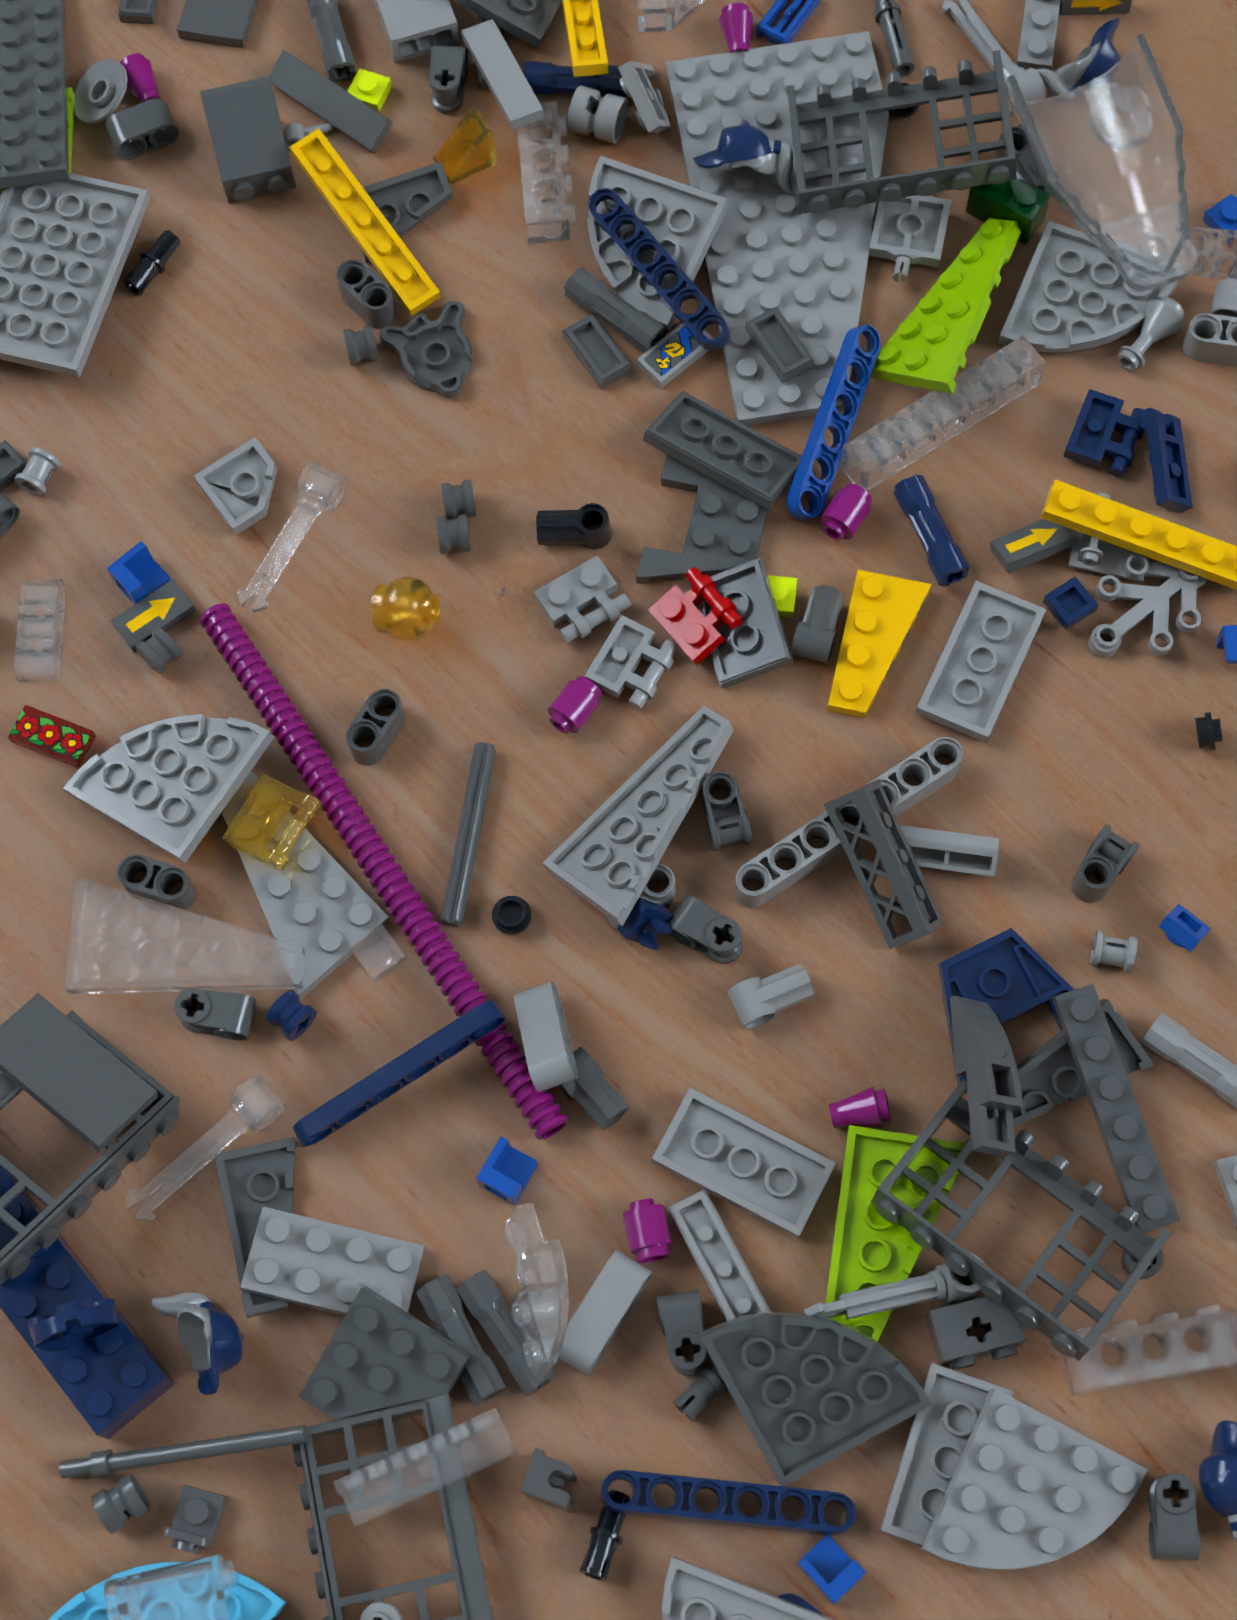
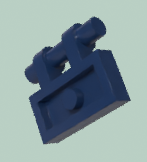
(1093, 430)

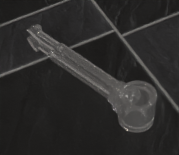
(318, 491)
(254, 1106)

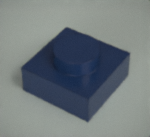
(1070, 603)

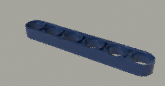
(654, 271)
(398, 1073)
(728, 1494)

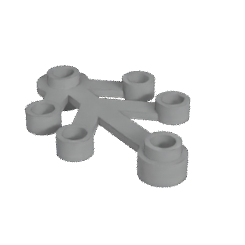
(1151, 599)

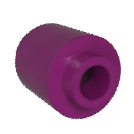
(846, 512)
(574, 705)
(647, 1231)

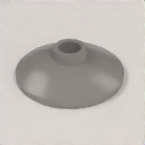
(100, 91)

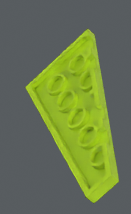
(948, 318)
(865, 1245)

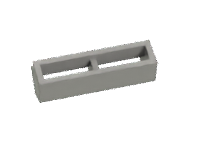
(952, 850)

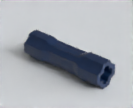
(550, 78)
(942, 552)

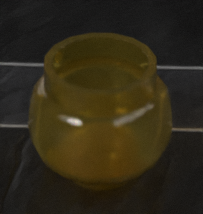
(405, 608)

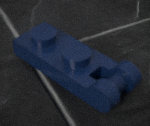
(1167, 460)

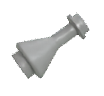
(1162, 320)

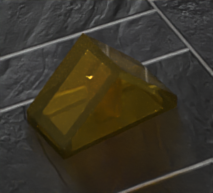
(467, 148)

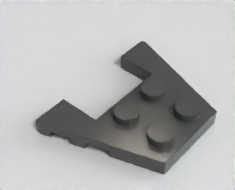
(721, 531)

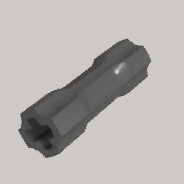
(333, 41)
(593, 295)
(447, 1313)
(496, 1318)

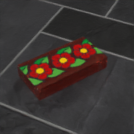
(51, 736)

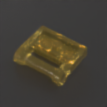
(262, 816)

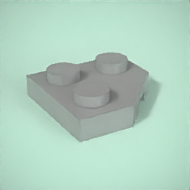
(240, 485)

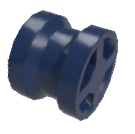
(291, 1015)

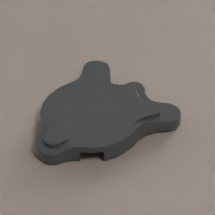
(433, 352)

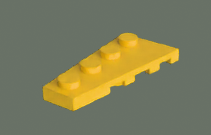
(875, 628)

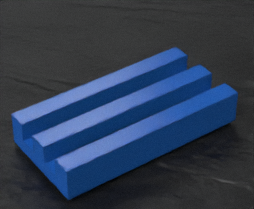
(776, 34)

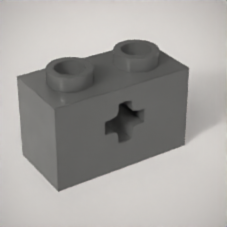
(950, 1327)

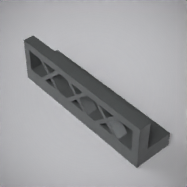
(897, 859)

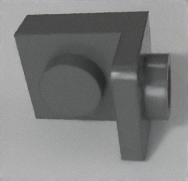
(196, 1519)

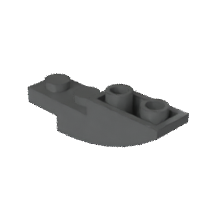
(991, 1074)

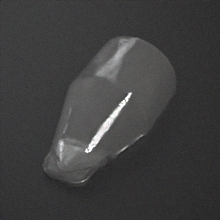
(1116, 166)

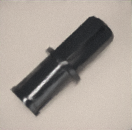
(151, 263)
(604, 1540)

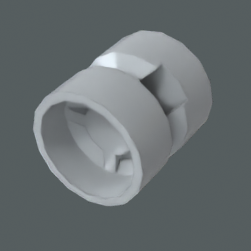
(597, 114)

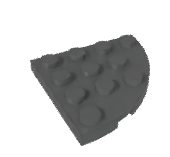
(810, 1386)

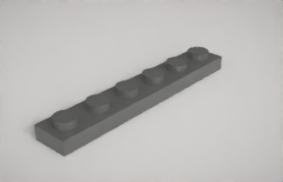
(1115, 1108)

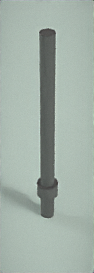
(105, 1463)

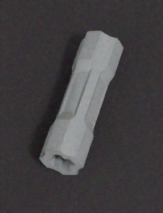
(1178, 1045)

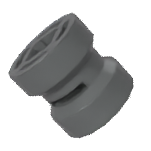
(121, 1503)

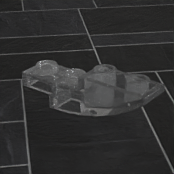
(544, 1299)

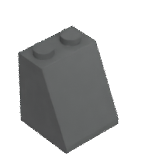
(248, 139)

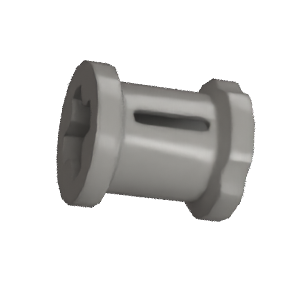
(37, 471)
(1113, 951)

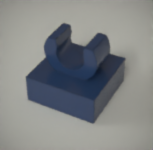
(646, 923)

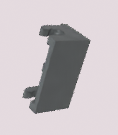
(542, 1476)

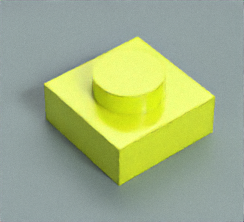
(370, 88)
(784, 593)

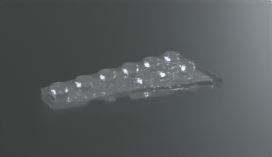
(149, 946)

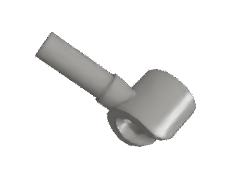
(296, 132)

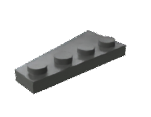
(1051, 1075)
(248, 1182)

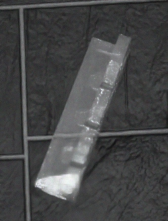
(425, 1467)

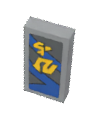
(671, 355)

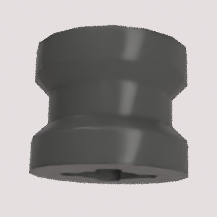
(361, 345)
(458, 499)
(453, 534)
(159, 650)

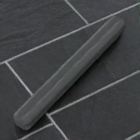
(468, 834)

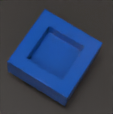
(1223, 214)
(1184, 928)

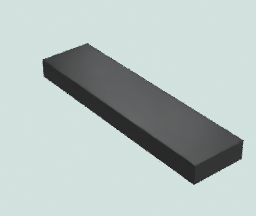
(329, 101)

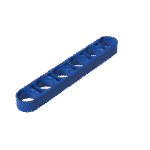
(838, 424)

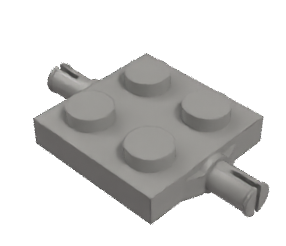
(910, 232)

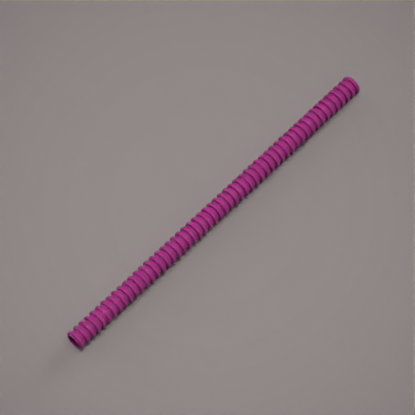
(377, 862)

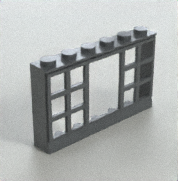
(896, 97)
(99, 1176)
(1050, 1178)
(455, 1505)

